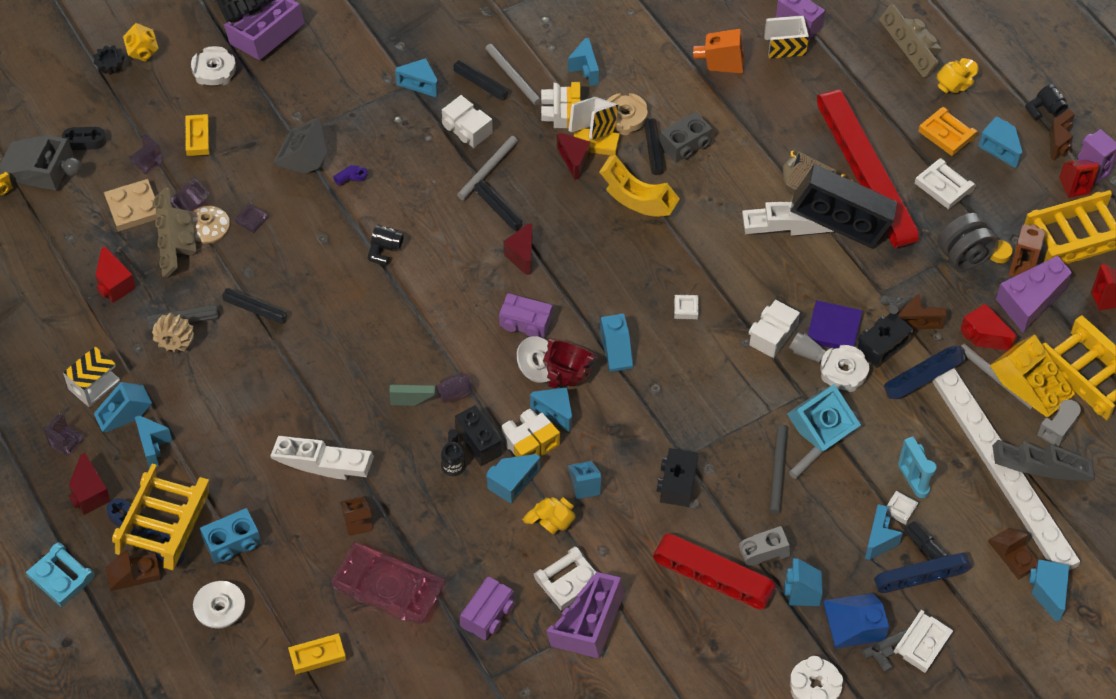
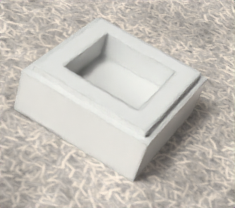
(686, 307)
(901, 507)

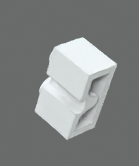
(466, 122)
(774, 328)

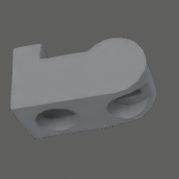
(1064, 421)
(764, 546)

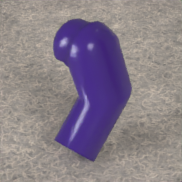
(352, 173)

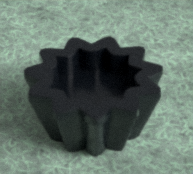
(109, 59)

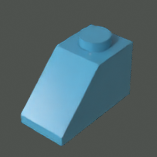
(1001, 141)
(616, 342)
(122, 406)
(512, 476)
(1050, 586)

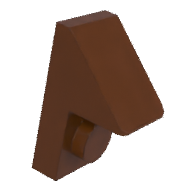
(921, 317)
(357, 515)
(1013, 551)
(131, 572)

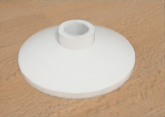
(533, 349)
(215, 595)

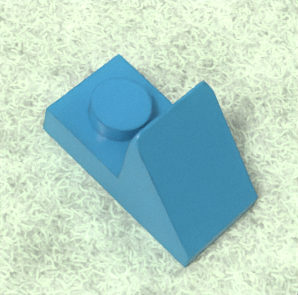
(584, 60)
(151, 436)
(881, 537)

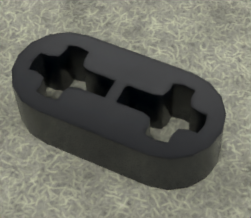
(84, 138)

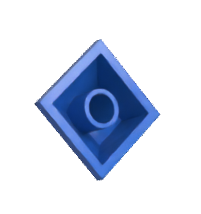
(856, 620)

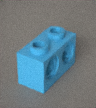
(228, 530)

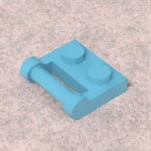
(912, 462)
(54, 580)

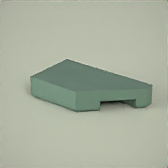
(410, 394)

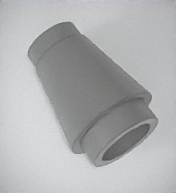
(807, 347)

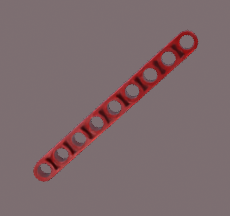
(865, 162)

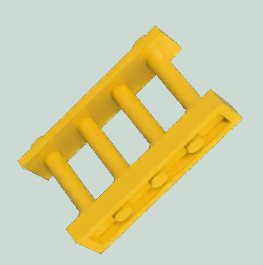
(1077, 248)
(1100, 348)
(178, 531)

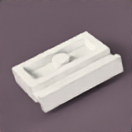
(923, 641)

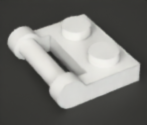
(941, 187)
(566, 588)

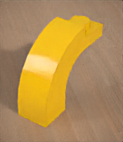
(635, 194)

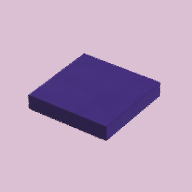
(834, 325)

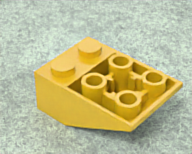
(1033, 376)

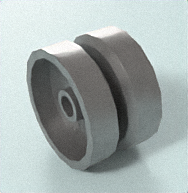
(967, 242)

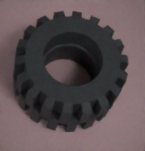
(235, 9)

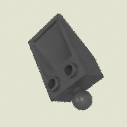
(40, 161)

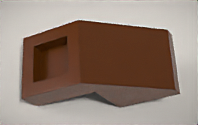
(1060, 136)

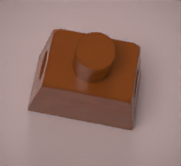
(1029, 242)

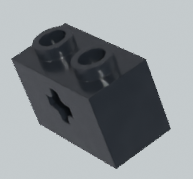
(884, 339)
(478, 435)
(674, 489)

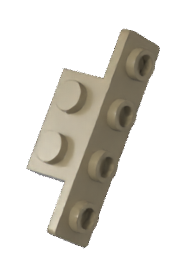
(912, 39)
(174, 232)

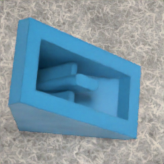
(417, 77)
(554, 405)
(585, 479)

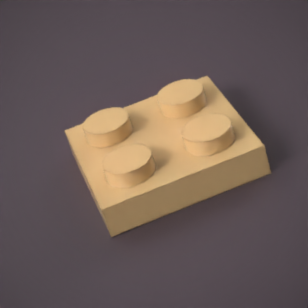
(131, 204)

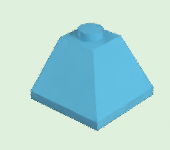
(824, 418)

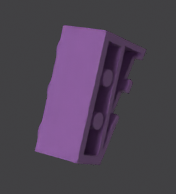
(266, 28)
(1032, 291)
(589, 618)

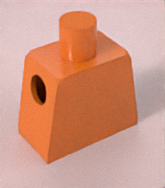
(722, 51)

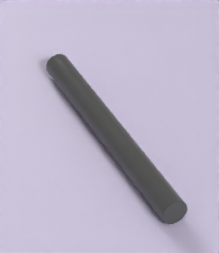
(778, 469)

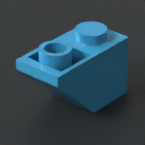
(803, 584)

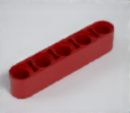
(714, 571)

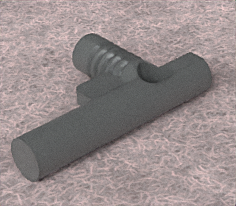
(896, 304)
(885, 650)

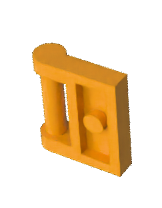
(944, 135)

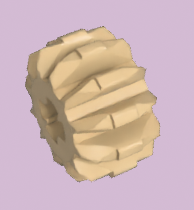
(173, 333)

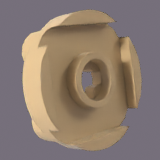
(638, 112)

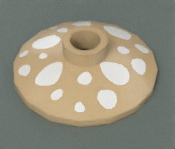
(212, 229)

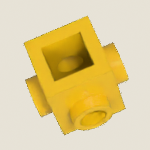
(140, 42)

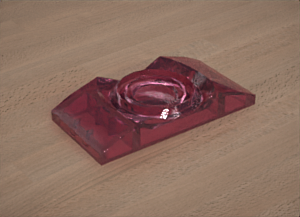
(387, 583)

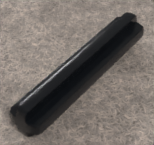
(480, 80)
(653, 145)
(498, 205)
(254, 305)

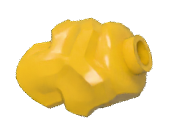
(957, 75)
(554, 514)

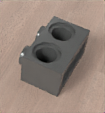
(685, 137)

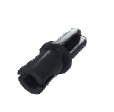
(924, 541)

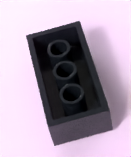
(843, 206)

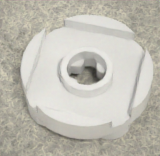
(213, 76)
(849, 379)
(815, 669)

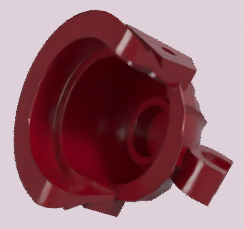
(567, 363)

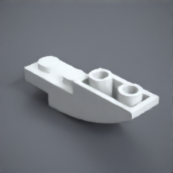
(778, 218)
(320, 459)

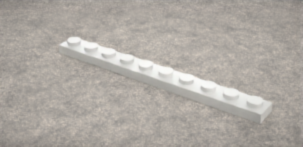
(1012, 482)

